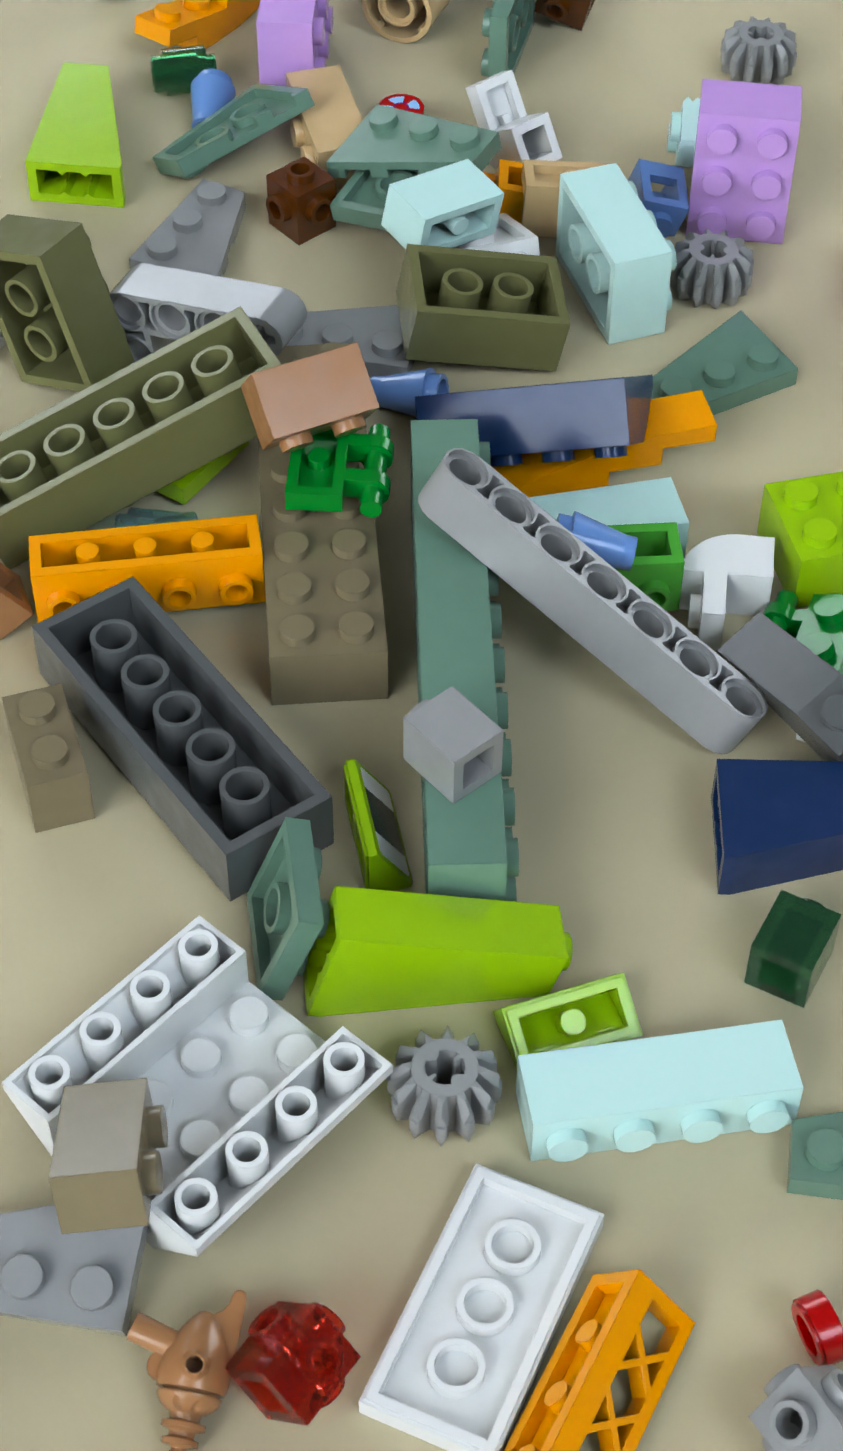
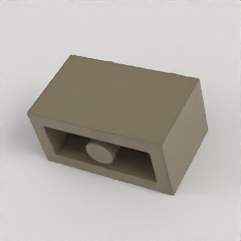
(48, 758)
(107, 1156)

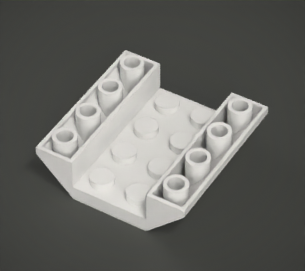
(231, 1067)

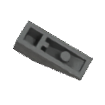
(793, 681)

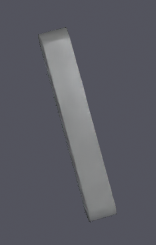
(592, 601)

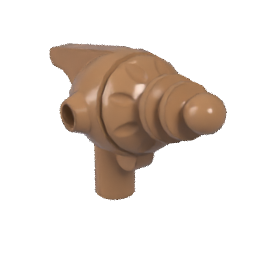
(190, 1366)

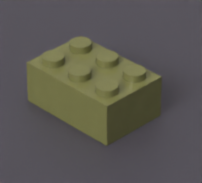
(57, 305)
(482, 308)

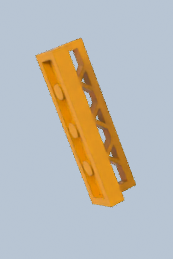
(586, 1360)

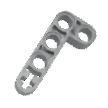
(168, 303)

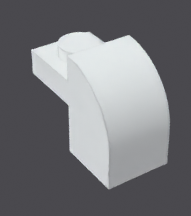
(501, 109)
(726, 577)

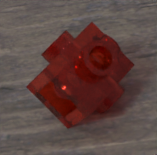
(293, 1361)

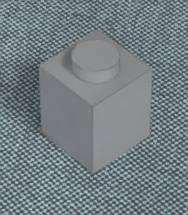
(452, 744)

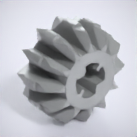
(758, 51)
(712, 268)
(444, 1085)

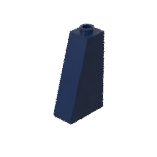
(776, 821)

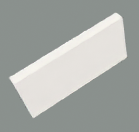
(482, 1314)

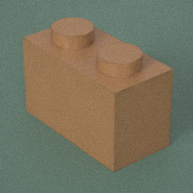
(310, 398)

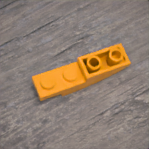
(193, 21)

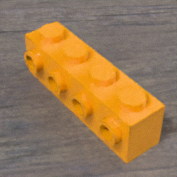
(175, 562)

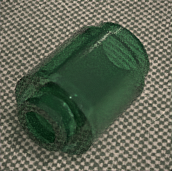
(177, 67)

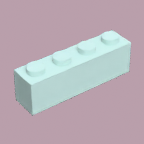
(657, 1090)

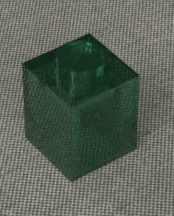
(792, 948)

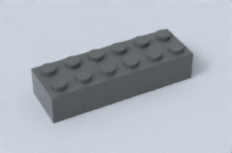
(180, 732)

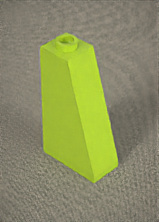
(77, 142)
(431, 951)

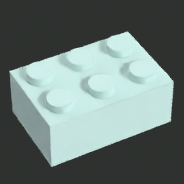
(614, 253)

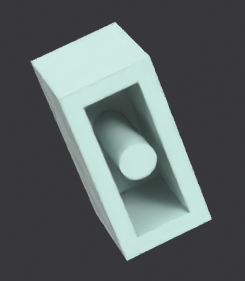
(443, 206)

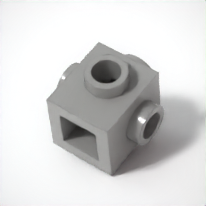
(802, 1410)

